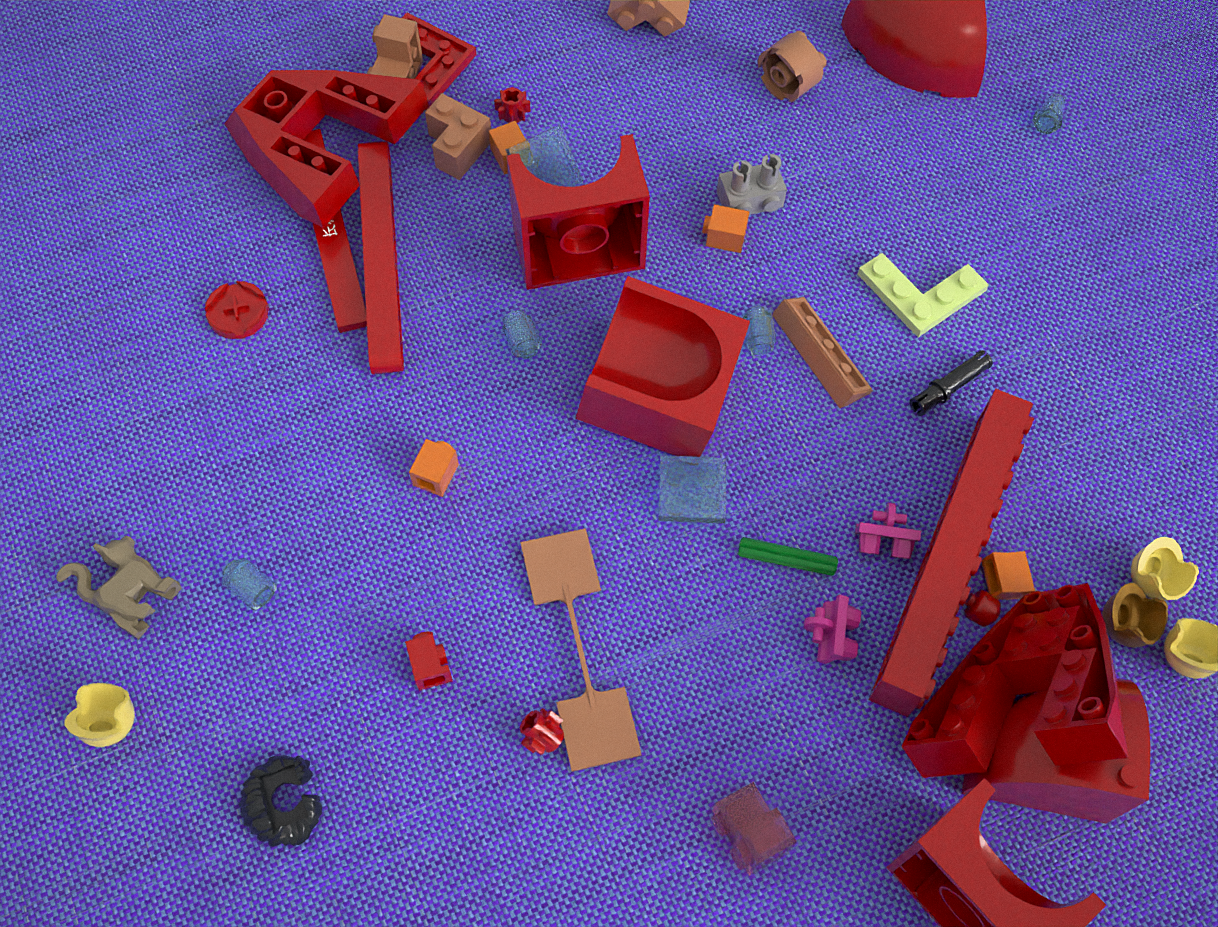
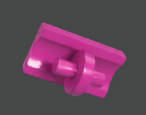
(871, 534)
(830, 628)

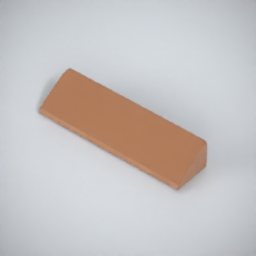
(821, 351)

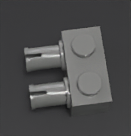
(753, 187)

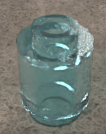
(761, 331)
(521, 334)

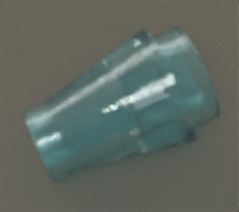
(1050, 114)

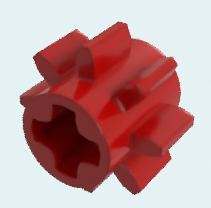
(512, 105)
(541, 731)

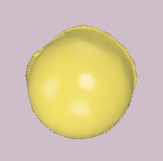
(1162, 571)
(1192, 648)
(102, 714)

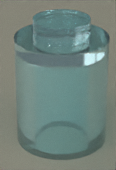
(248, 583)

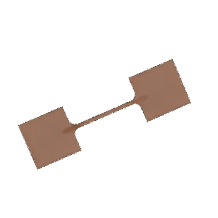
(597, 724)

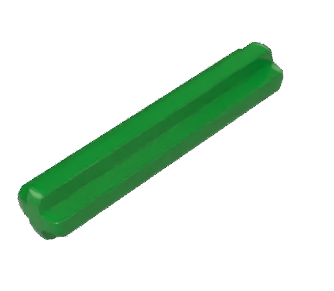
(788, 556)

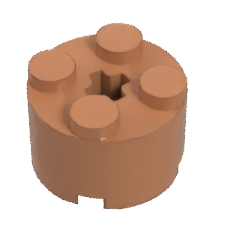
(791, 66)

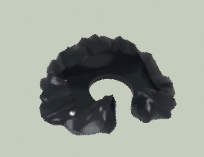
(257, 804)

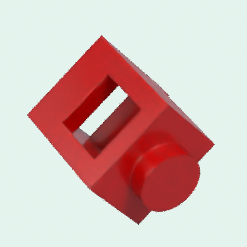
(427, 661)

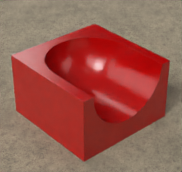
(583, 228)
(663, 369)
(967, 884)

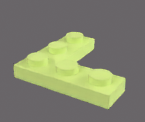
(919, 310)

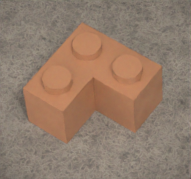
(663, 15)
(397, 48)
(459, 133)

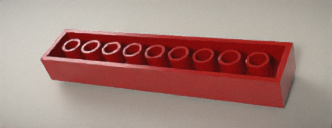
(952, 555)

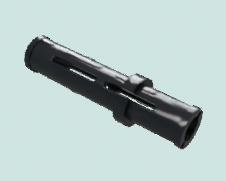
(941, 389)

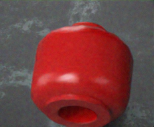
(982, 608)

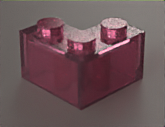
(752, 829)

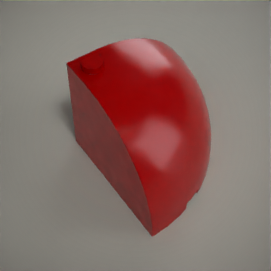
(922, 42)
(1086, 790)

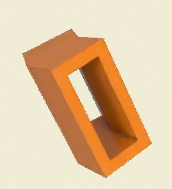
(1008, 575)

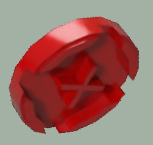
(236, 310)

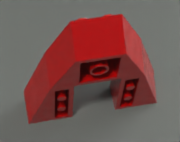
(290, 104)
(1041, 644)

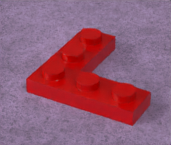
(448, 57)

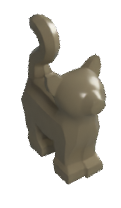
(123, 591)

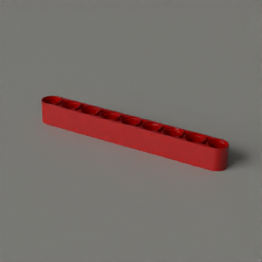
(380, 259)

